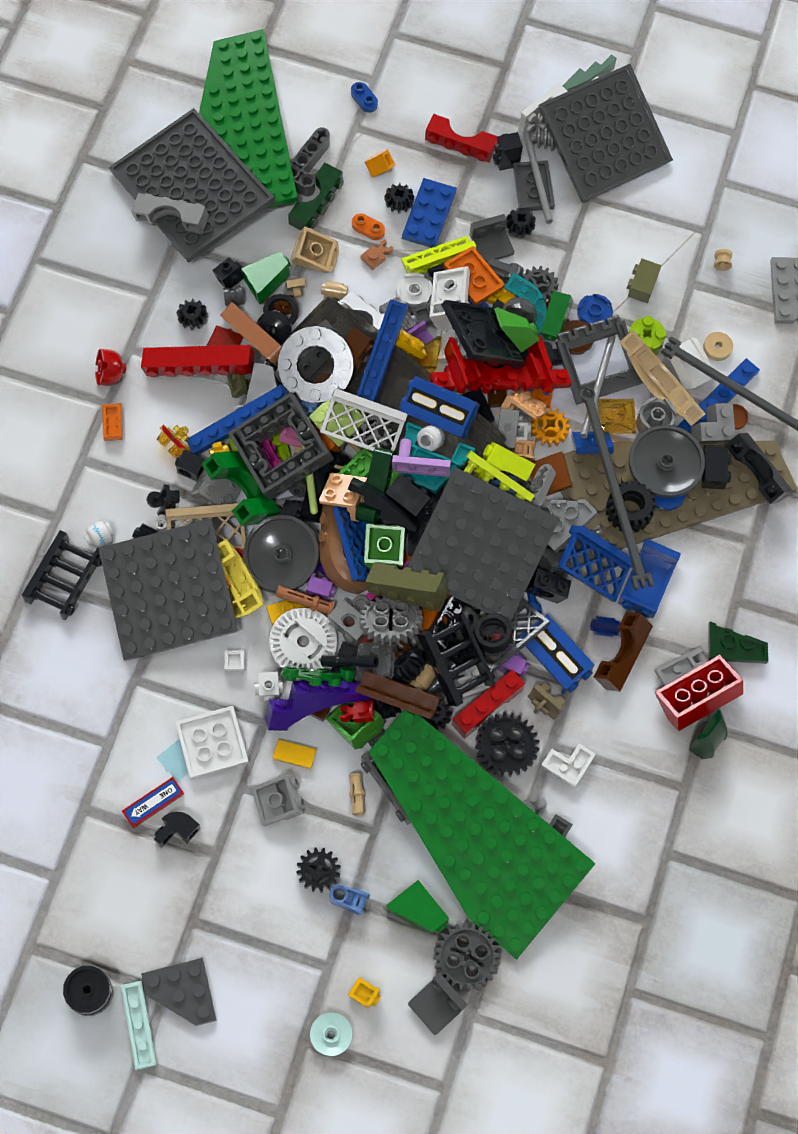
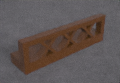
(398, 694)

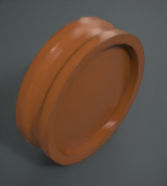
(740, 416)

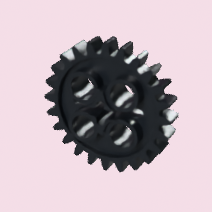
(504, 727)

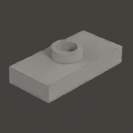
(508, 425)

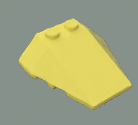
(244, 592)

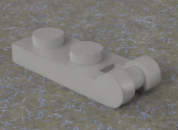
(680, 666)

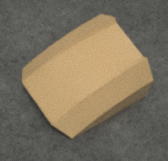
(315, 251)

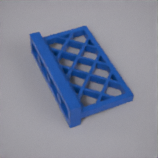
(356, 535)
(601, 547)

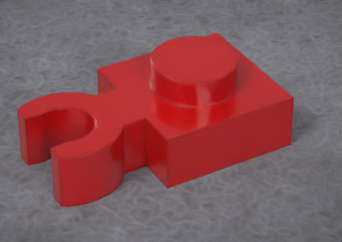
(361, 712)

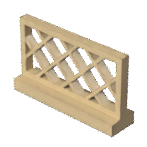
(206, 512)

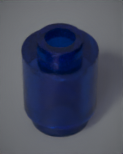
(604, 626)

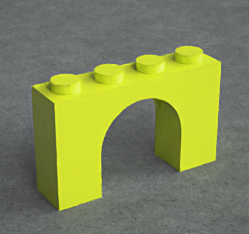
(505, 461)

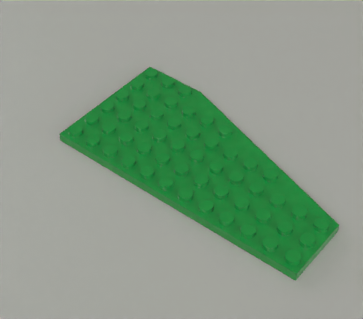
(246, 113)
(487, 843)

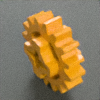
(552, 433)

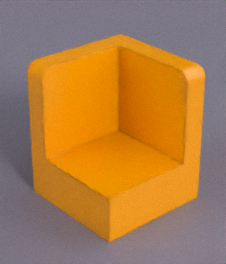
(379, 163)

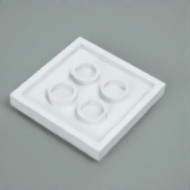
(211, 742)

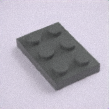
(526, 187)

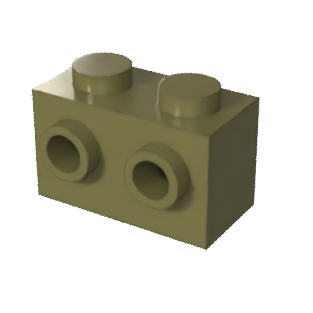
(644, 280)

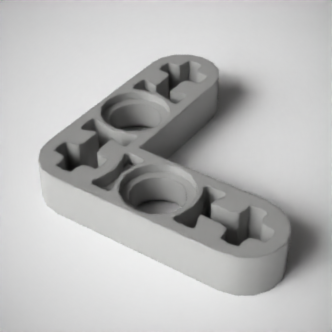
(541, 484)

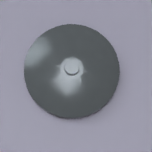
(667, 461)
(281, 552)

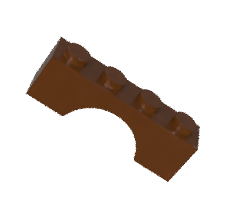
(360, 346)
(634, 632)

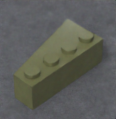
(408, 586)

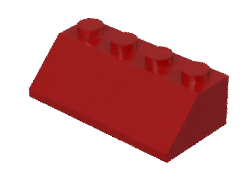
(699, 692)

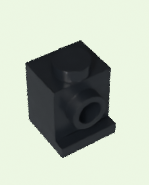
(291, 508)

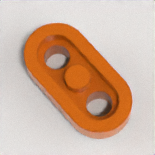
(367, 226)

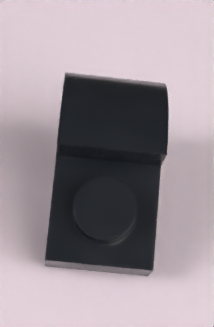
(179, 824)

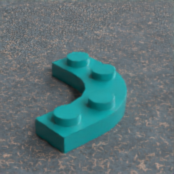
(523, 288)

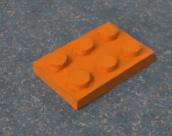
(482, 280)

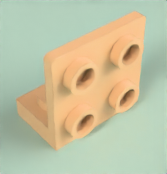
(524, 401)
(337, 493)

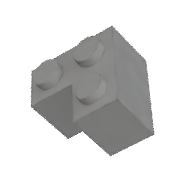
(719, 425)

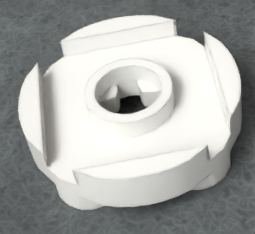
(414, 299)

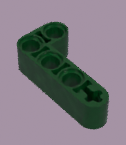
(379, 477)

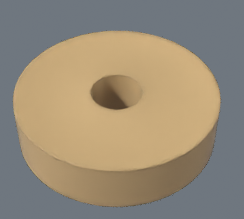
(723, 341)

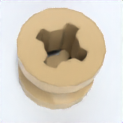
(723, 259)

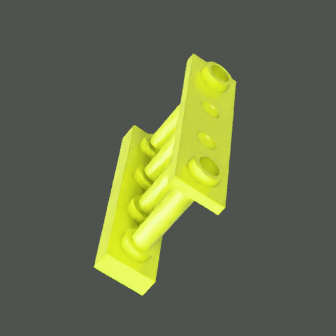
(491, 472)

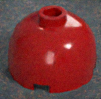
(109, 367)

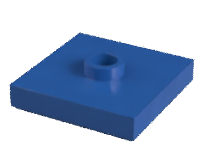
(589, 445)

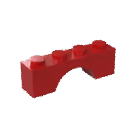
(478, 146)
(475, 713)

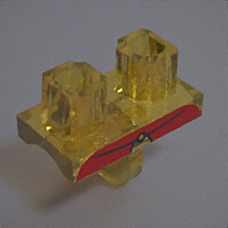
(168, 435)

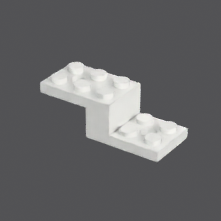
(532, 116)
(458, 293)

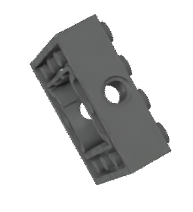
(269, 422)

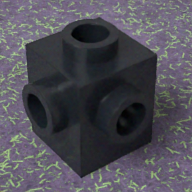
(228, 273)

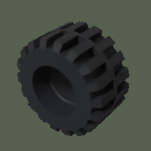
(639, 495)

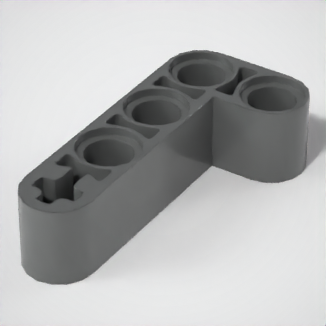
(318, 142)

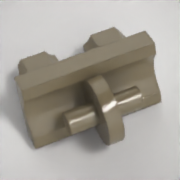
(545, 702)

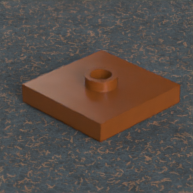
(562, 478)

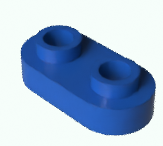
(363, 95)

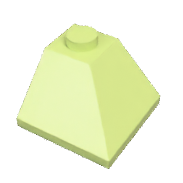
(319, 415)

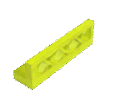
(423, 264)

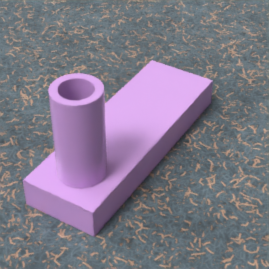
(414, 465)

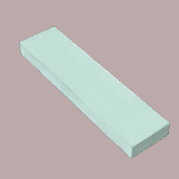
(138, 1025)

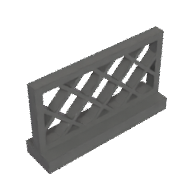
(532, 632)

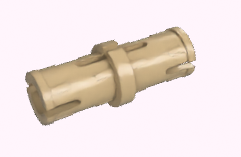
(357, 794)

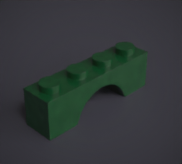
(306, 213)

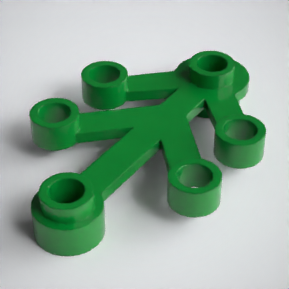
(315, 677)

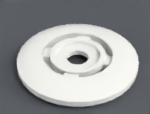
(311, 625)

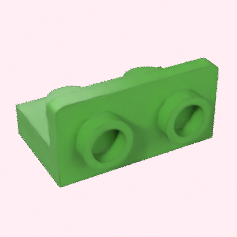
(359, 465)

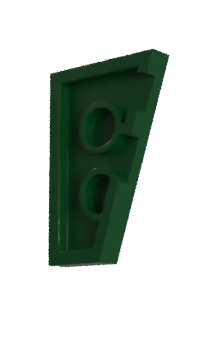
(734, 646)

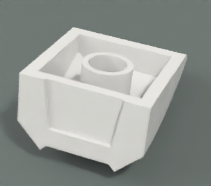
(685, 373)

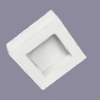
(234, 660)

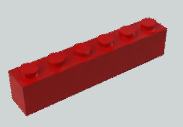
(198, 360)

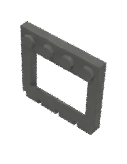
(582, 336)

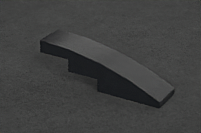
(390, 509)

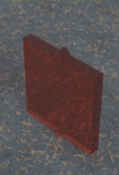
(224, 336)

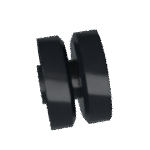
(75, 990)

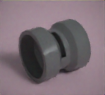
(233, 295)

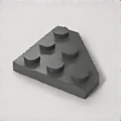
(182, 990)

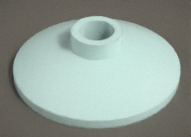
(331, 1022)

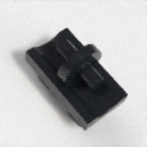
(164, 500)

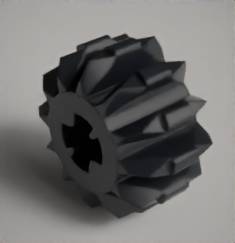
(399, 198)
(520, 222)
(198, 314)
(409, 665)
(443, 717)

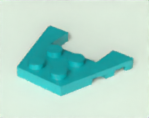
(433, 483)

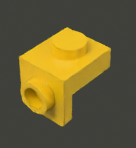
(365, 993)

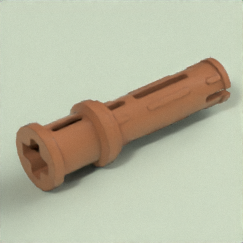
(314, 603)

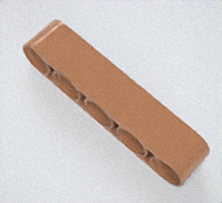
(252, 332)

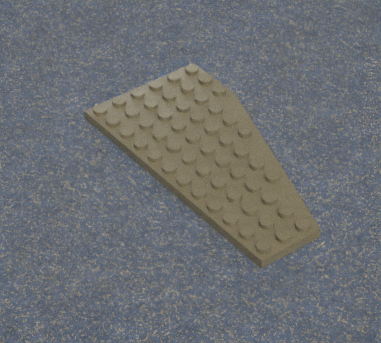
(699, 505)

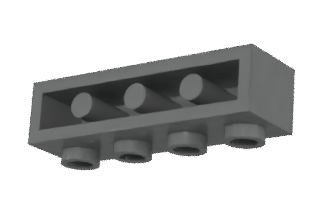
(312, 357)

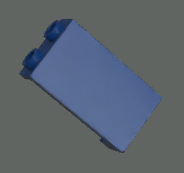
(660, 563)

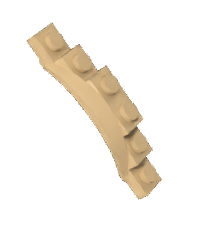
(660, 379)

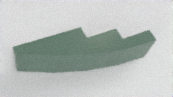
(581, 77)

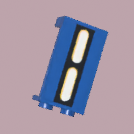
(439, 407)
(560, 656)

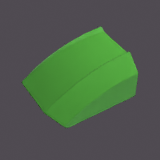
(384, 545)
(355, 733)

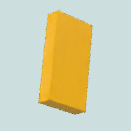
(294, 754)

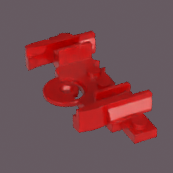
(476, 374)

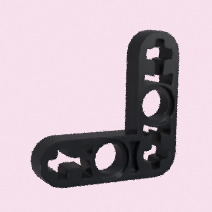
(438, 625)

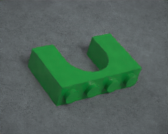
(232, 467)

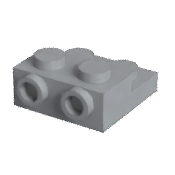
(278, 799)

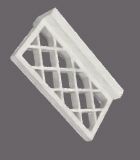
(367, 406)

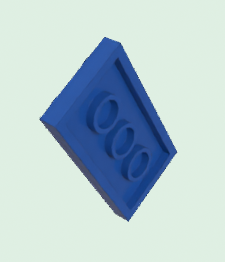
(429, 213)

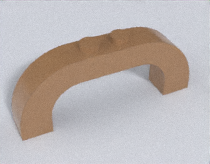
(332, 554)

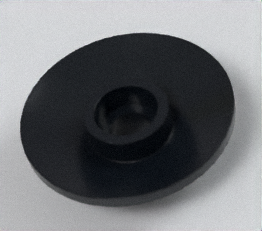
(279, 322)

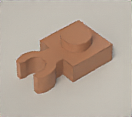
(375, 256)

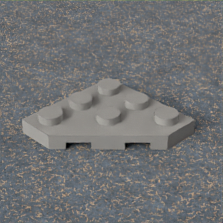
(570, 514)

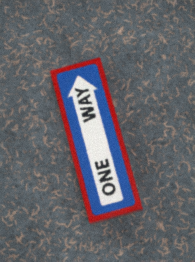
(153, 802)

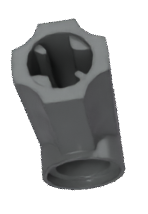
(504, 270)

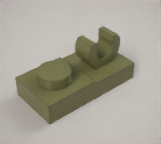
(238, 384)

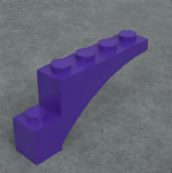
(308, 699)

